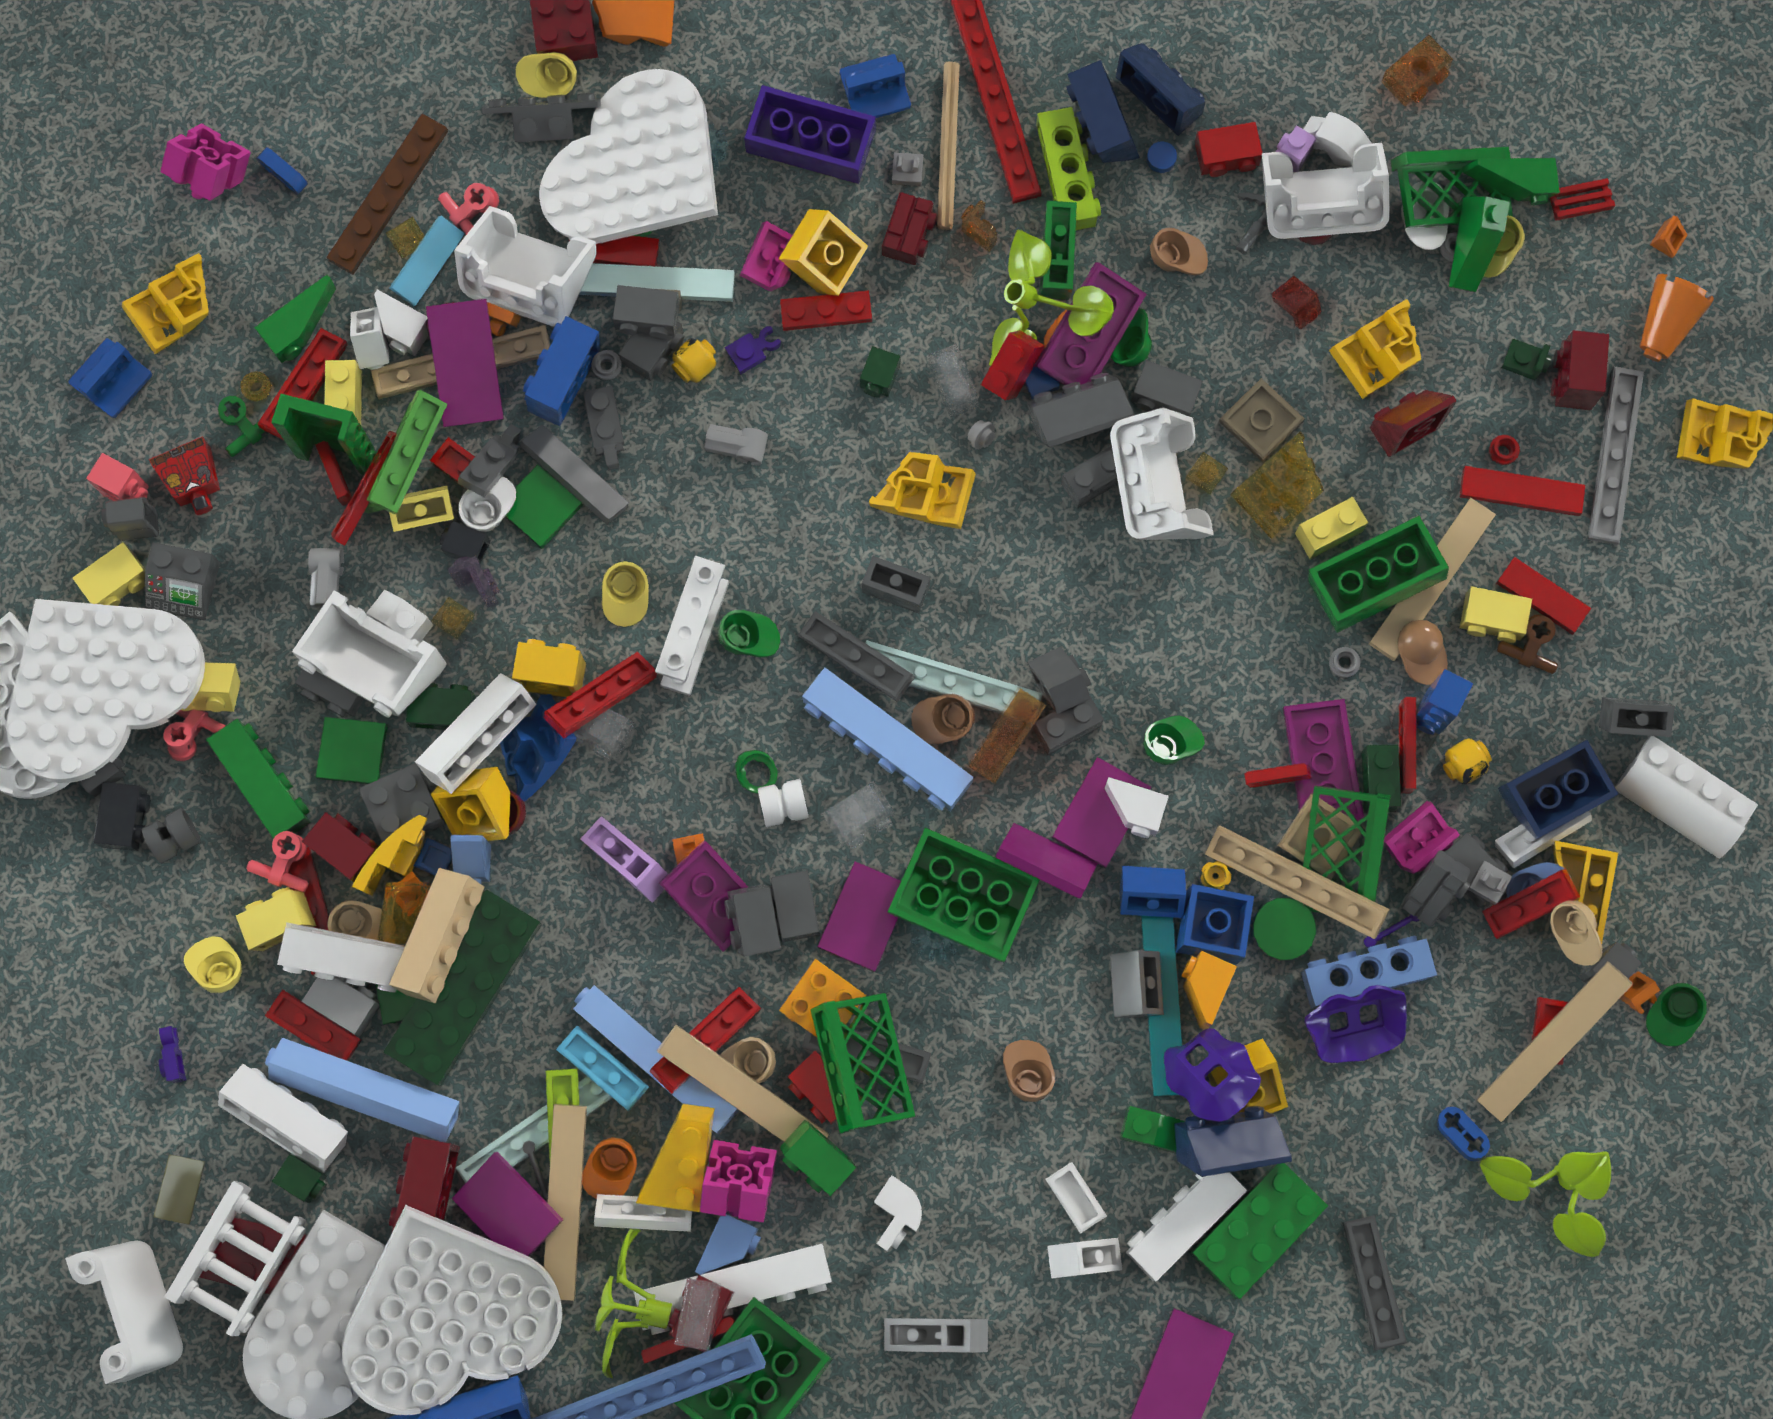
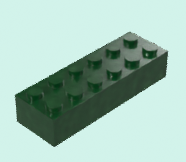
(437, 1033)

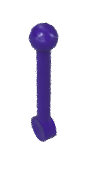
(1369, 942)

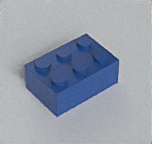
(561, 370)

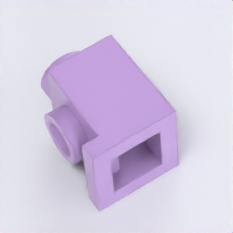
(1297, 146)

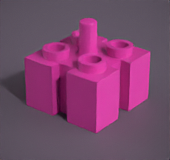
(205, 162)
(738, 1181)

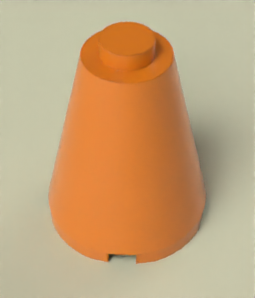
(1671, 315)

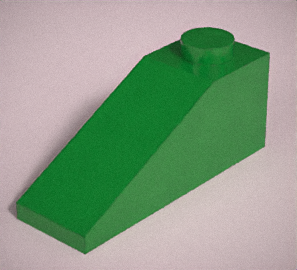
(1518, 177)
(1478, 236)
(1060, 237)
(294, 323)
(1149, 1129)

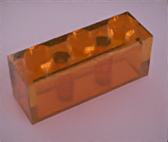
(1006, 735)

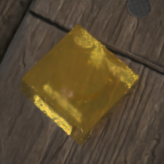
(405, 237)
(1206, 473)
(452, 618)

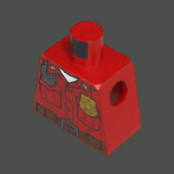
(189, 474)

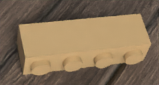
(437, 935)

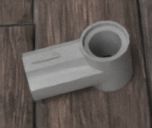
(742, 444)
(325, 573)

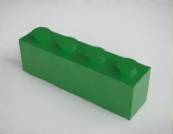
(258, 779)

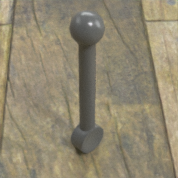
(529, 1148)

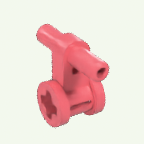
(471, 207)
(185, 732)
(278, 873)

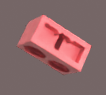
(116, 480)

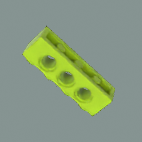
(1064, 125)

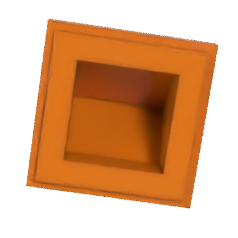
(1669, 237)

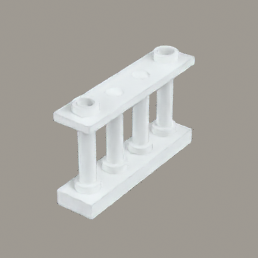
(692, 626)
(203, 1258)

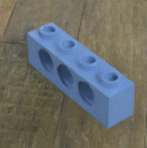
(1418, 967)

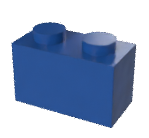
(1152, 891)

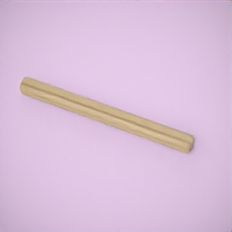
(948, 146)

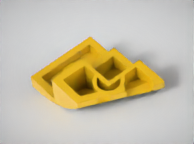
(173, 300)
(1381, 345)
(1729, 431)
(919, 494)
(395, 853)

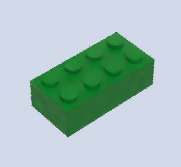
(1378, 574)
(1258, 1229)

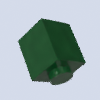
(879, 372)
(300, 1179)

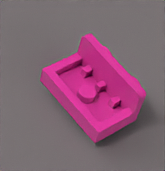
(763, 260)
(1419, 838)

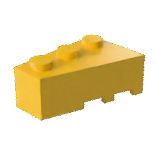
(1592, 875)
(681, 1163)

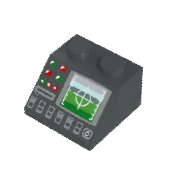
(180, 580)

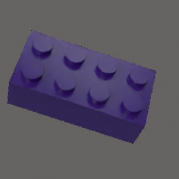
(810, 134)

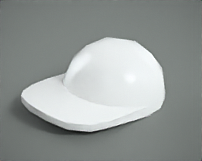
(487, 512)

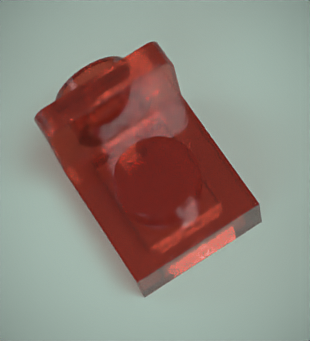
(1298, 301)

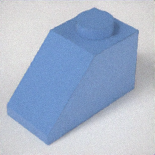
(471, 856)
(728, 1244)

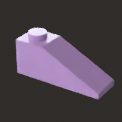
(625, 858)

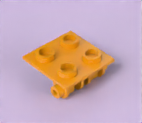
(814, 988)

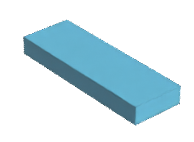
(427, 260)
(602, 1068)

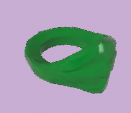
(758, 756)

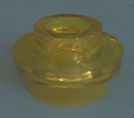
(252, 378)

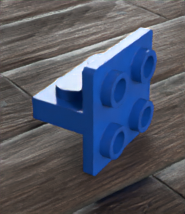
(876, 86)
(110, 377)

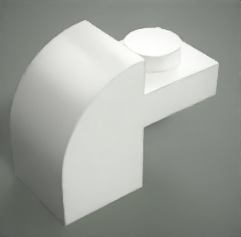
(1337, 137)
(905, 1208)

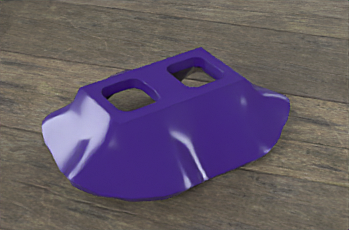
(1359, 1040)
(1189, 1081)

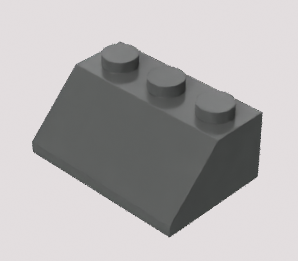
(1079, 409)

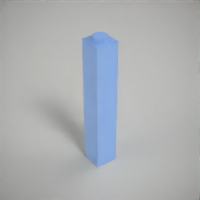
(642, 1049)
(362, 1089)

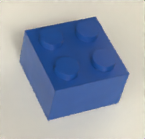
(1215, 923)

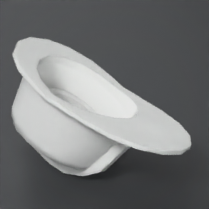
(1432, 236)

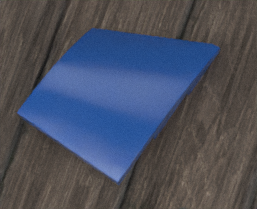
(534, 749)

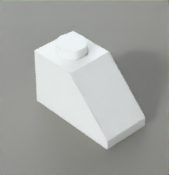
(401, 324)
(369, 339)
(400, 616)
(1137, 806)
(1084, 1257)

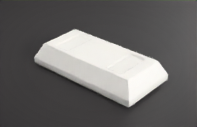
(1076, 1197)

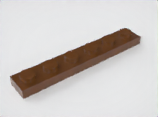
(387, 194)

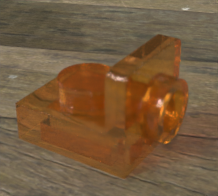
(979, 231)

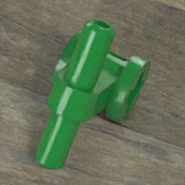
(251, 433)

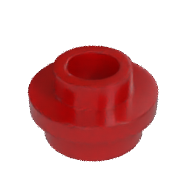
(1510, 443)

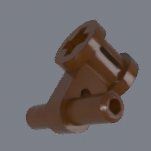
(1528, 655)

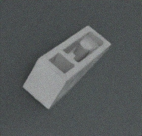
(936, 1335)

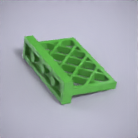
(405, 453)

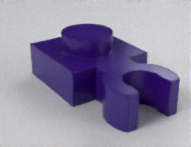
(748, 352)
(171, 1063)

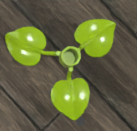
(1030, 260)
(1576, 1171)
(650, 1312)

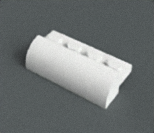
(1686, 797)

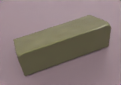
(179, 1189)

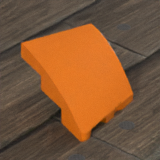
(636, 19)

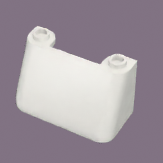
(1327, 199)
(521, 270)
(1150, 476)
(367, 656)
(137, 1306)

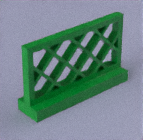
(1445, 163)
(1373, 836)
(838, 1062)

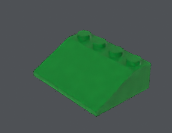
(964, 895)
(778, 1388)

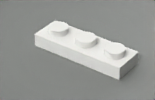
(1521, 845)
(624, 1212)

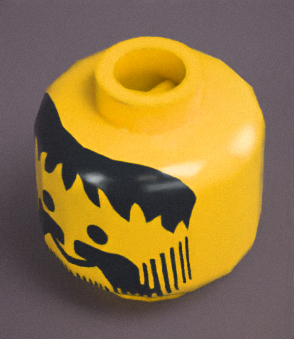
(694, 360)
(1467, 761)

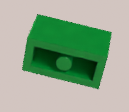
(817, 1158)

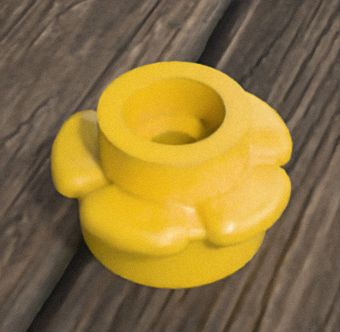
(1218, 868)

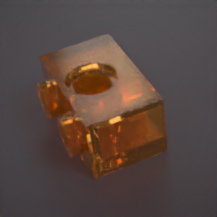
(1426, 57)

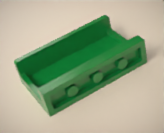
(309, 423)

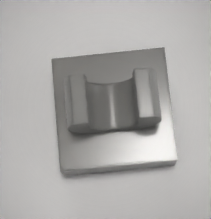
(907, 169)
(1489, 882)

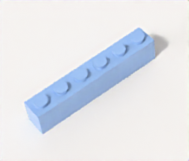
(886, 739)

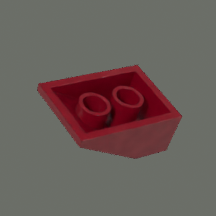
(1411, 420)

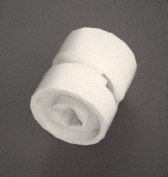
(781, 803)

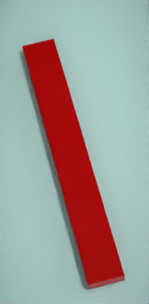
(996, 100)

